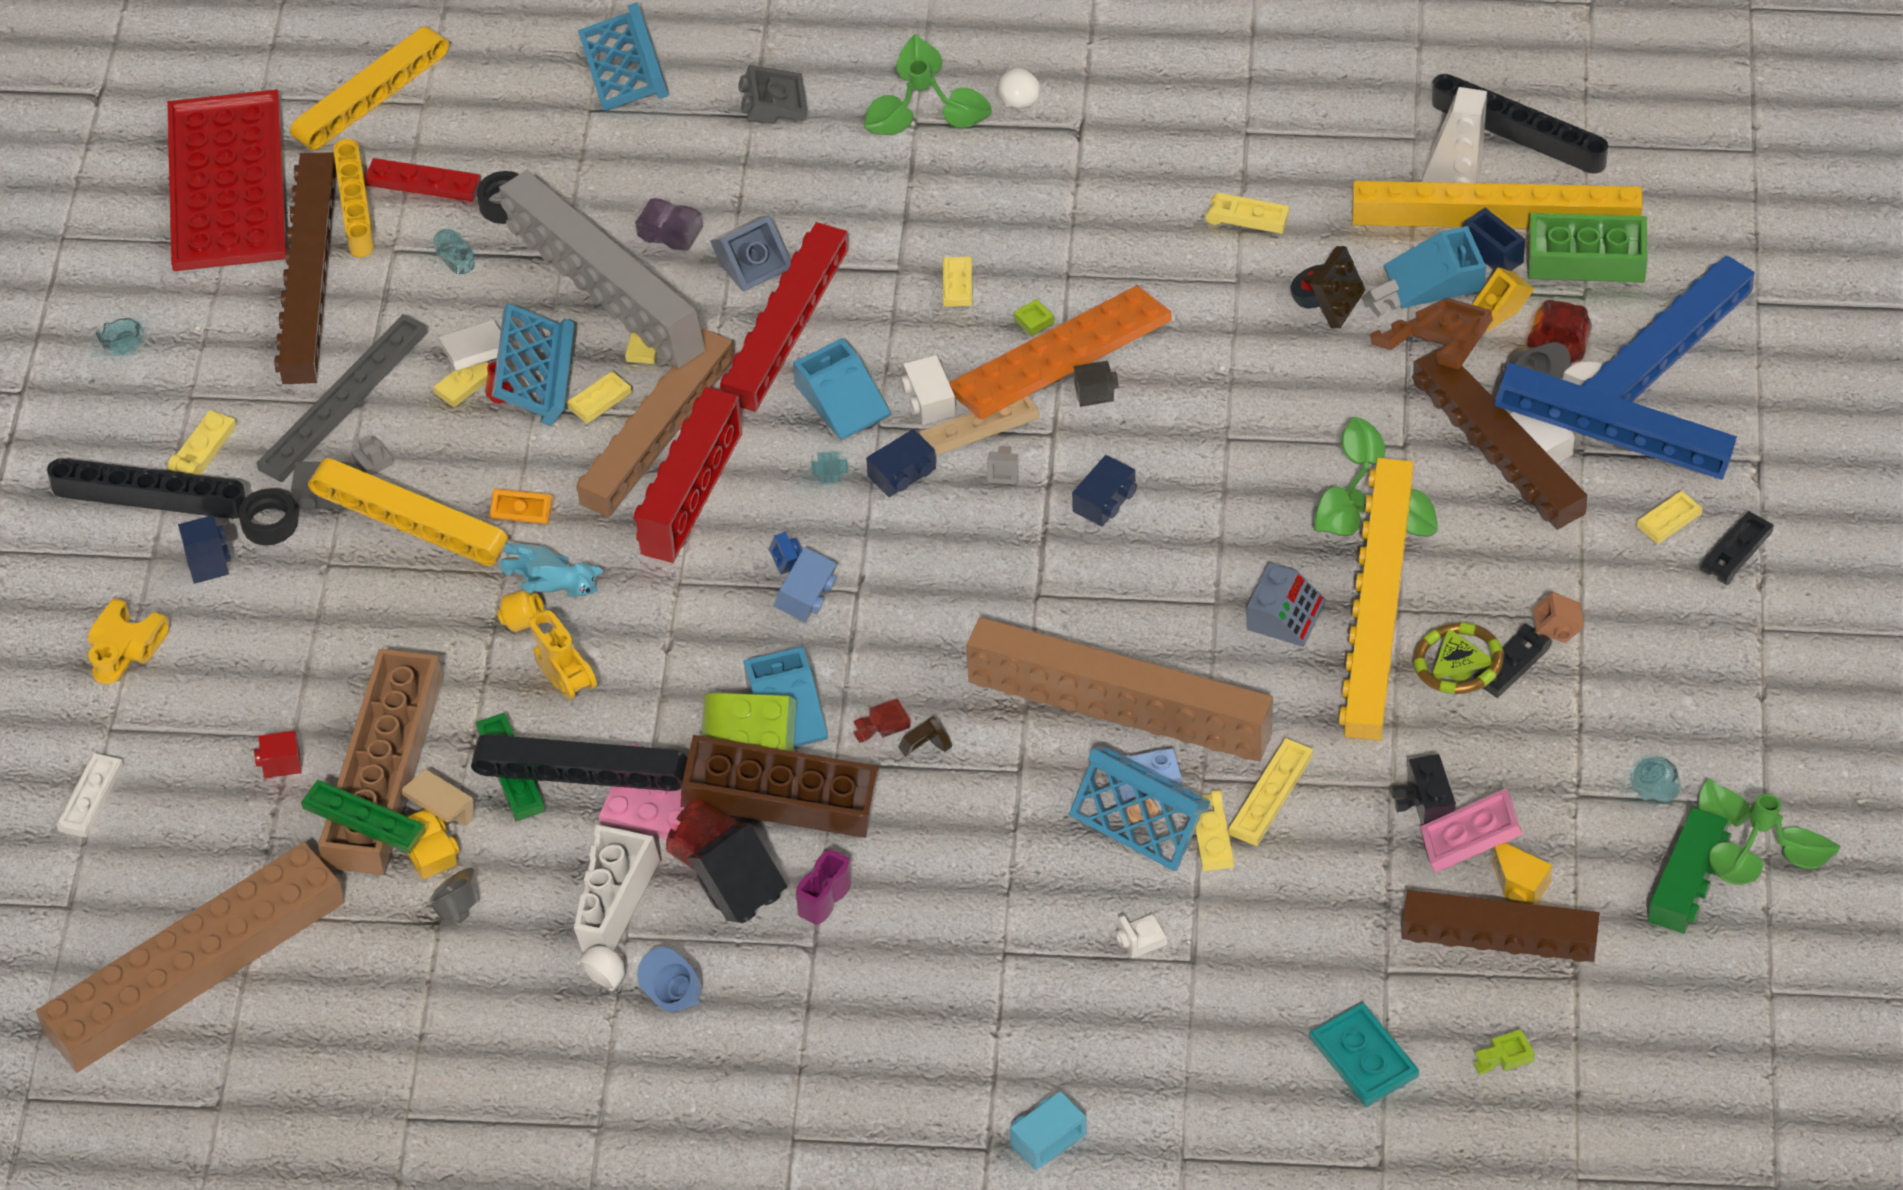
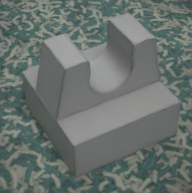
(1384, 293)
(371, 456)
(1002, 466)

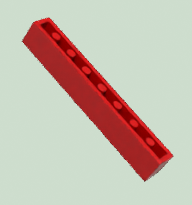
(785, 315)

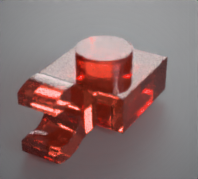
(883, 718)

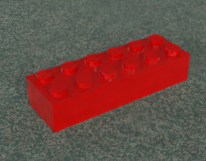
(688, 474)

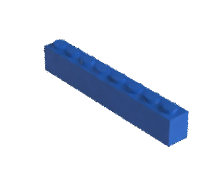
(1674, 331)
(1615, 421)

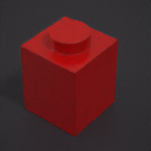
(278, 754)

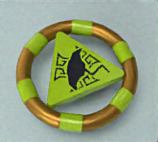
(1459, 658)

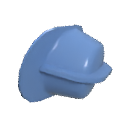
(669, 980)

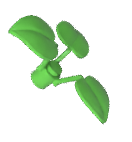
(918, 65)
(1340, 509)
(1738, 866)

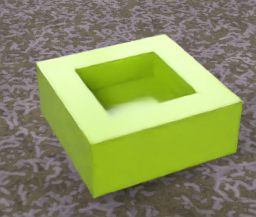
(1034, 317)

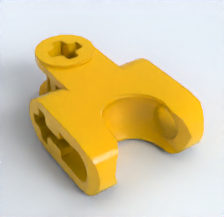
(120, 642)
(558, 657)

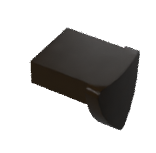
(927, 731)

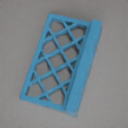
(642, 47)
(553, 369)
(1144, 781)

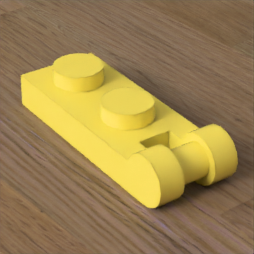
(1247, 213)
(202, 444)
(1213, 836)

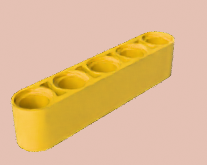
(353, 198)

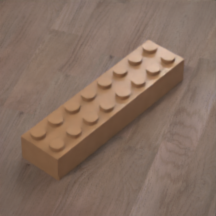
(383, 752)

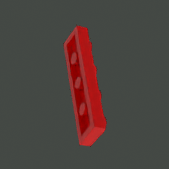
(422, 179)

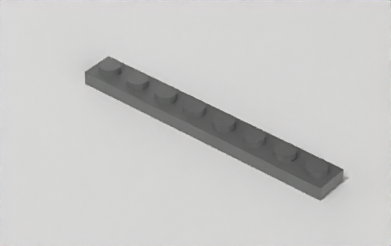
(341, 398)

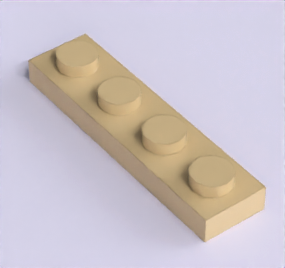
(970, 428)

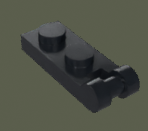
(1737, 547)
(1517, 659)

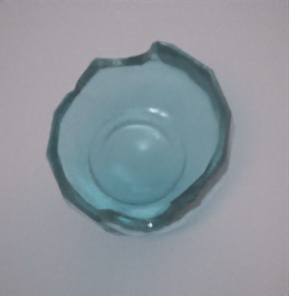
(120, 336)
(1656, 779)

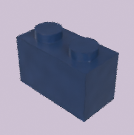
(1496, 241)
(901, 463)
(1104, 491)
(204, 548)

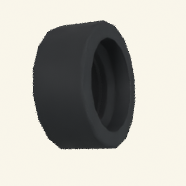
(488, 187)
(263, 500)

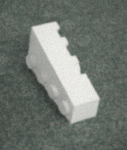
(1459, 146)
(613, 885)

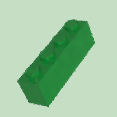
(1688, 872)

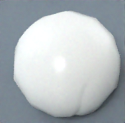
(1018, 88)
(603, 966)

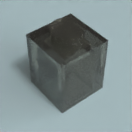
(1095, 383)

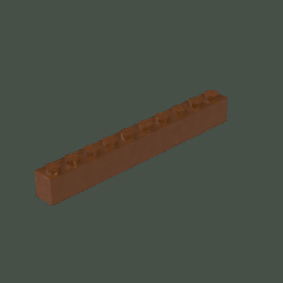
(307, 269)

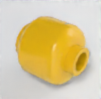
(518, 608)

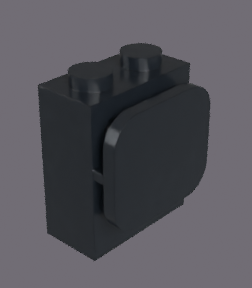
(737, 873)

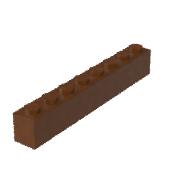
(1502, 441)

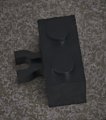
(1427, 789)

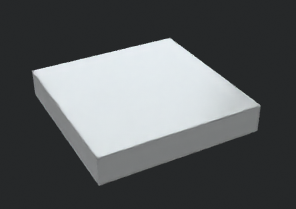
(472, 345)

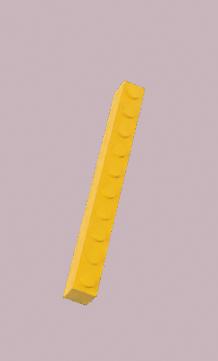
(1453, 203)
(1378, 599)

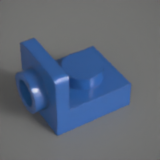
(784, 552)

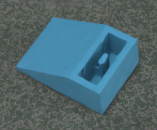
(1438, 268)
(840, 389)
(789, 675)

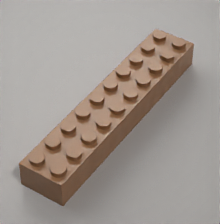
(1120, 689)
(190, 957)

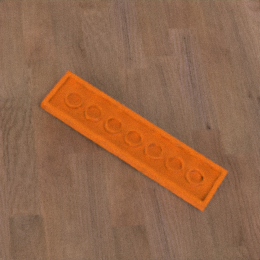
(1058, 350)

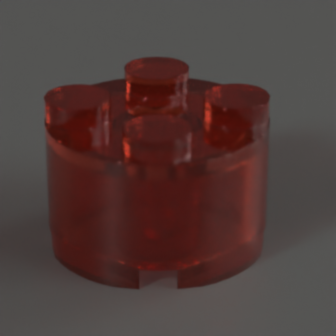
(1562, 324)
(697, 827)

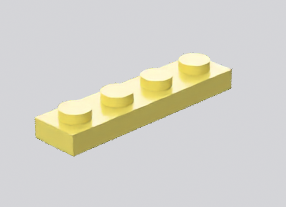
(1271, 792)

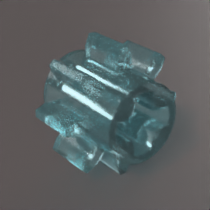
(829, 467)

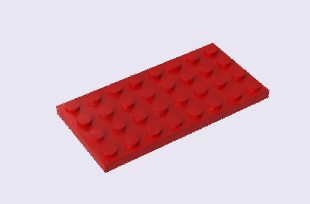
(226, 180)

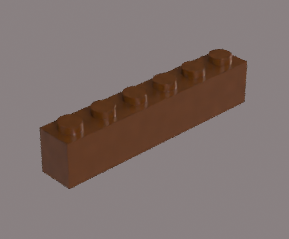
(1500, 926)

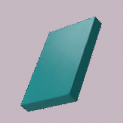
(1364, 1054)

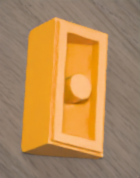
(521, 506)

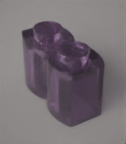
(669, 224)

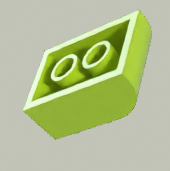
(750, 719)

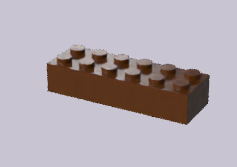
(780, 786)

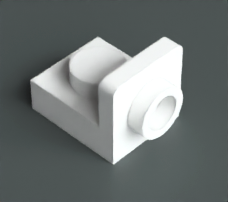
(1140, 936)

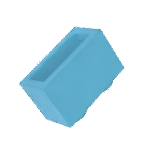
(1047, 1130)

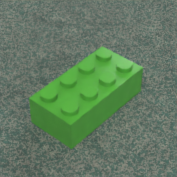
(1587, 247)

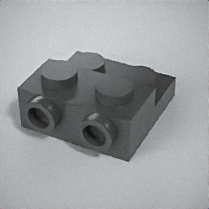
(772, 94)

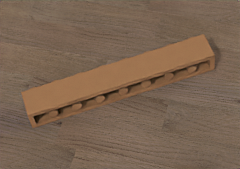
(652, 427)

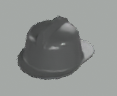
(1547, 358)
(454, 896)

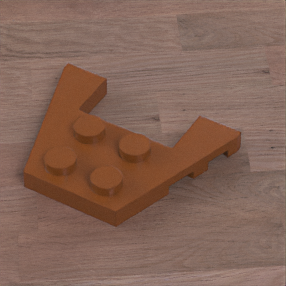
(1444, 322)

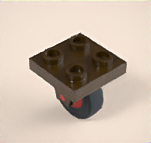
(1330, 285)

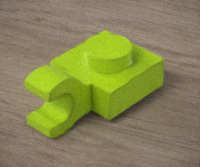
(1508, 1050)

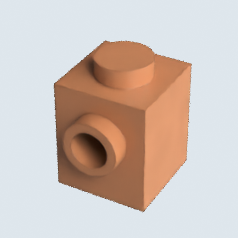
(1558, 617)

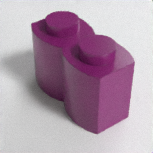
(823, 887)

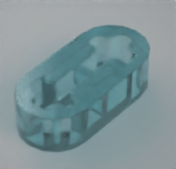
(449, 254)

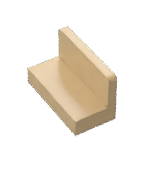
(440, 798)

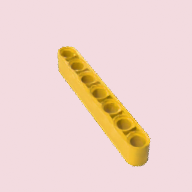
(369, 88)
(408, 511)

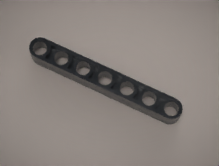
(1529, 127)
(146, 488)
(579, 762)

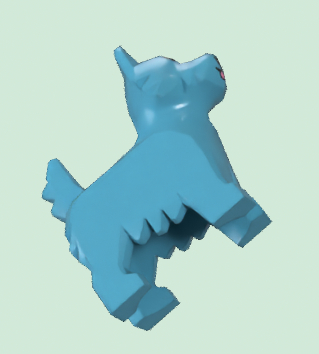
(547, 570)

